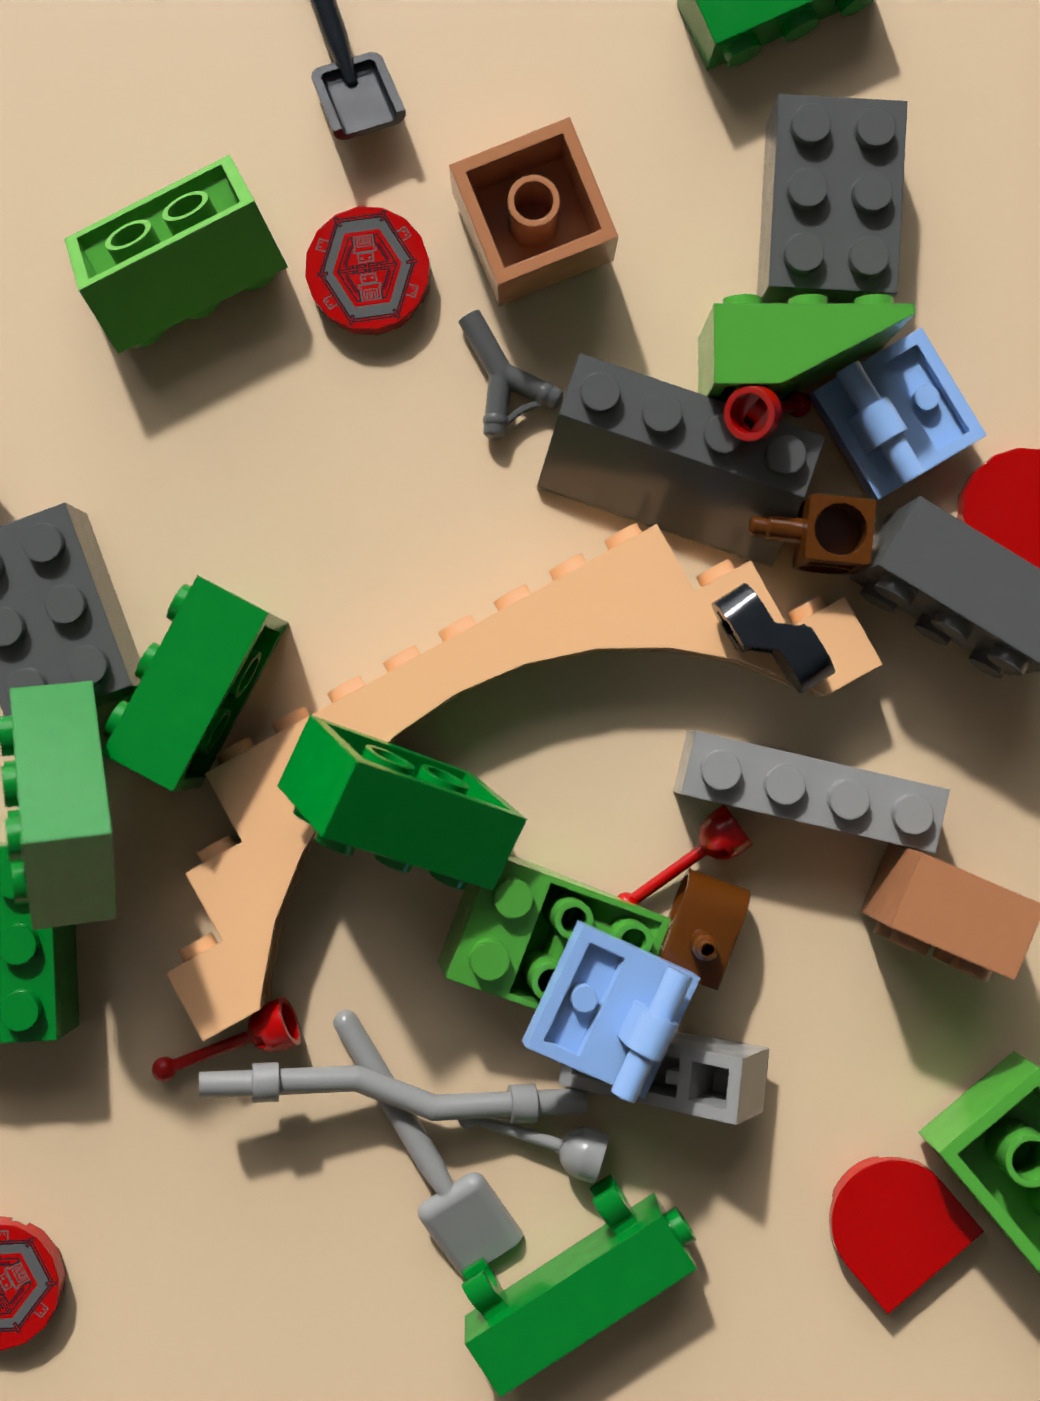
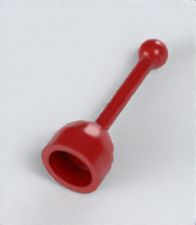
(761, 408)
(718, 837)
(269, 1029)

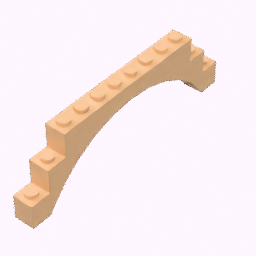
(614, 603)

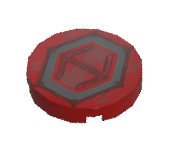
(368, 270)
(29, 1281)

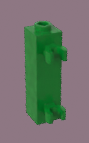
(578, 1291)

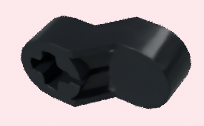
(792, 646)

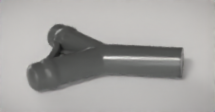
(504, 378)

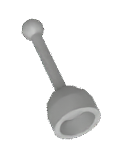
(579, 1151)

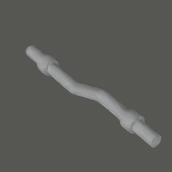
(267, 1081)

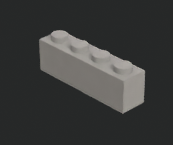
(811, 790)

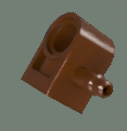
(828, 534)
(704, 925)

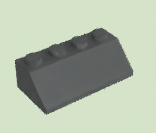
(672, 460)

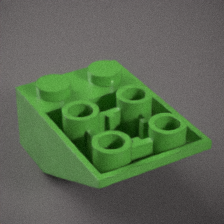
(790, 342)
(516, 933)

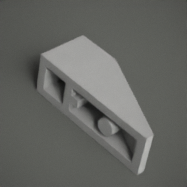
(698, 1078)

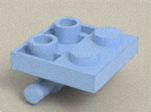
(896, 414)
(610, 1010)

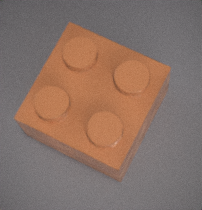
(534, 211)
(965, 917)

